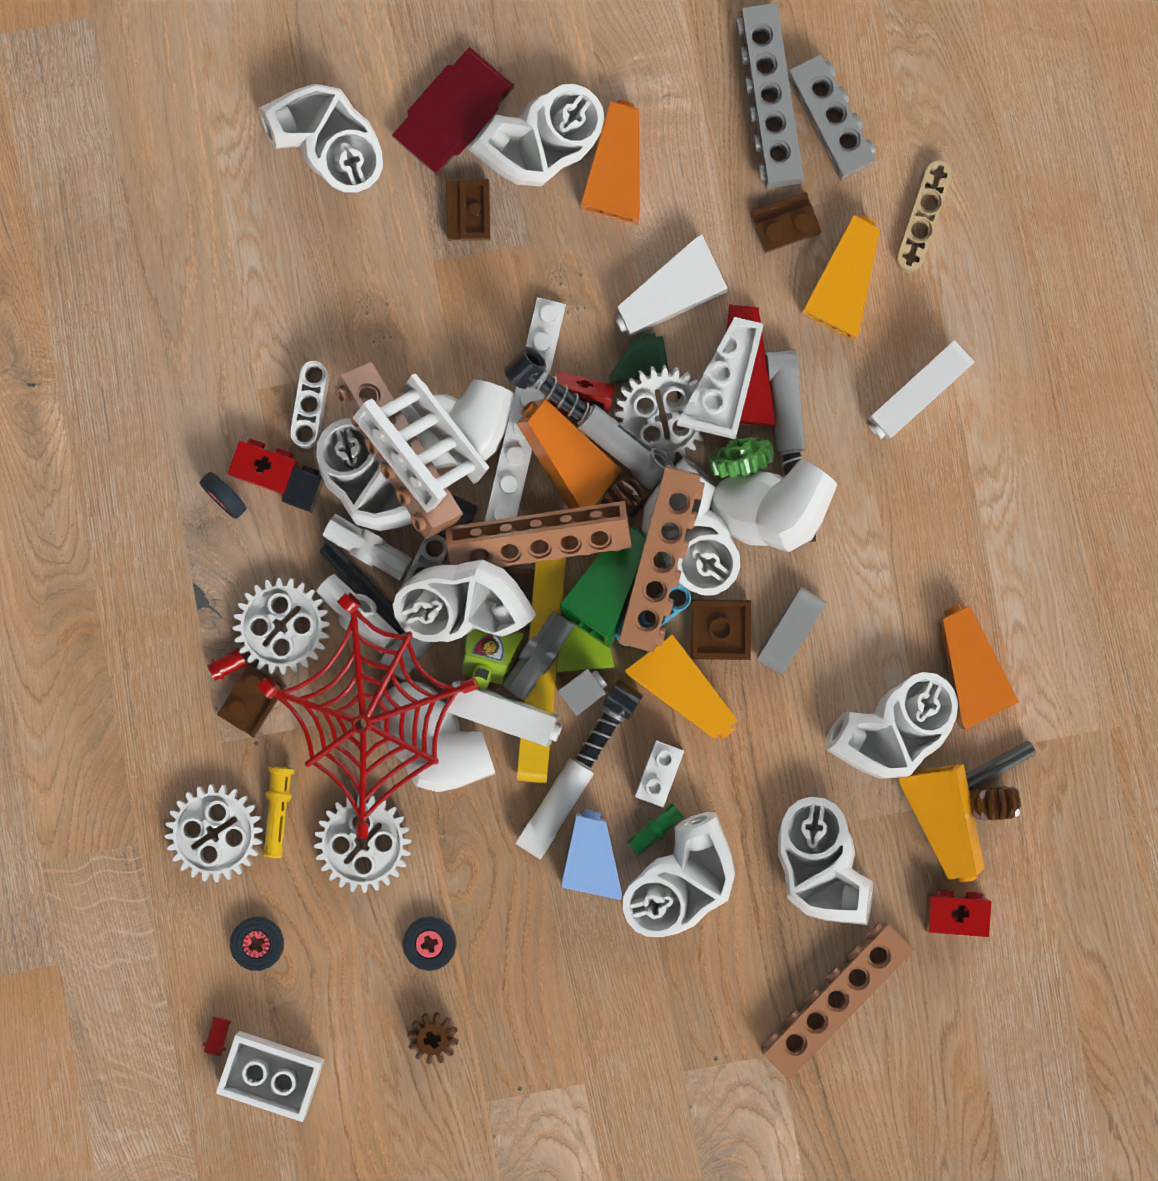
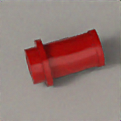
(226, 664)
(217, 1036)

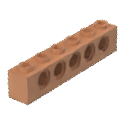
(368, 384)
(541, 536)
(633, 631)
(854, 995)

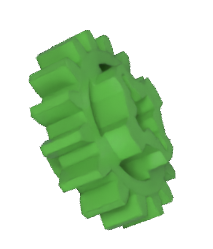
(741, 457)

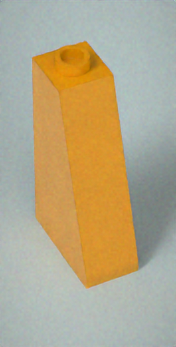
(844, 285)
(682, 686)
(944, 811)

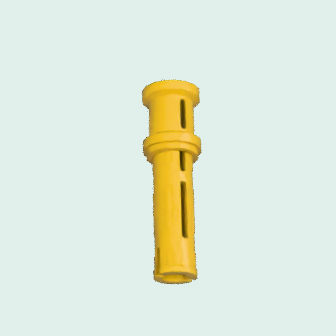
(278, 797)

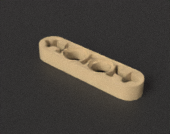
(920, 215)

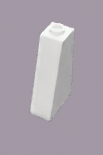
(674, 289)
(920, 391)
(506, 715)

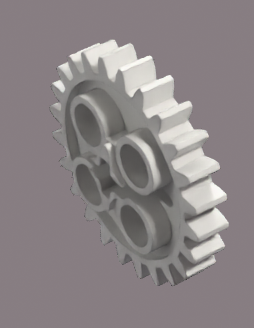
(638, 419)
(262, 607)
(228, 855)
(382, 861)

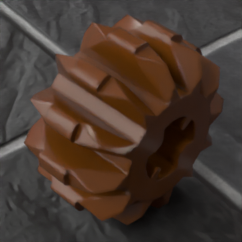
(631, 492)
(995, 803)
(428, 1047)

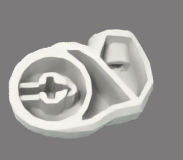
(329, 133)
(357, 478)
(819, 861)
(683, 886)

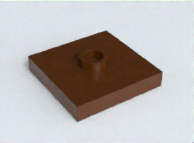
(721, 629)

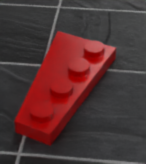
(758, 400)

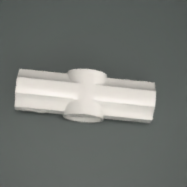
(367, 547)
(333, 589)

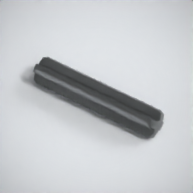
(1000, 764)

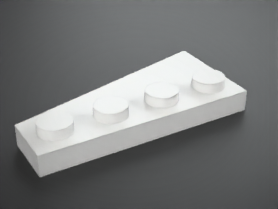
(722, 391)

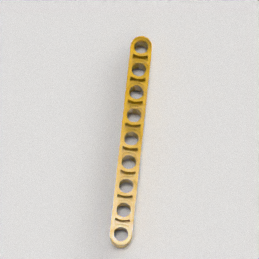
(546, 598)

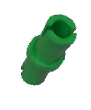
(655, 829)

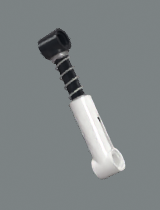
(577, 772)

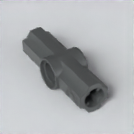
(538, 655)

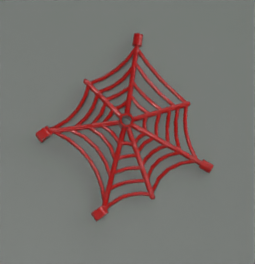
(271, 689)

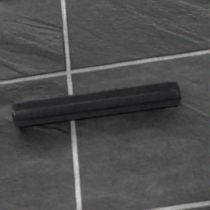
(360, 583)

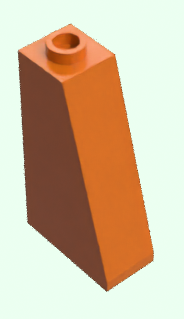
(615, 171)
(567, 455)
(973, 668)

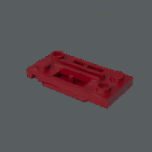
(452, 110)

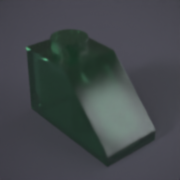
(640, 356)

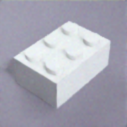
(270, 1076)

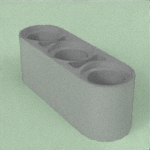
(791, 631)

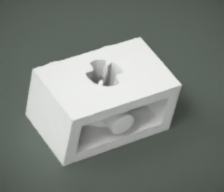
(659, 773)

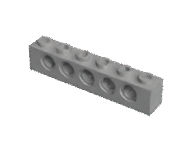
(766, 20)

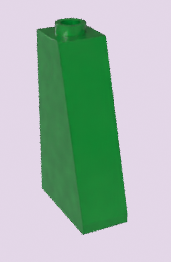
(604, 591)

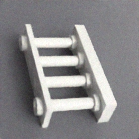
(402, 458)

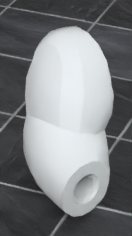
(545, 138)
(479, 415)
(775, 508)
(712, 555)
(455, 599)
(901, 732)
(460, 753)

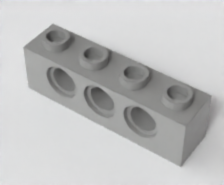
(821, 72)
(583, 691)

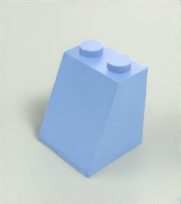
(590, 858)

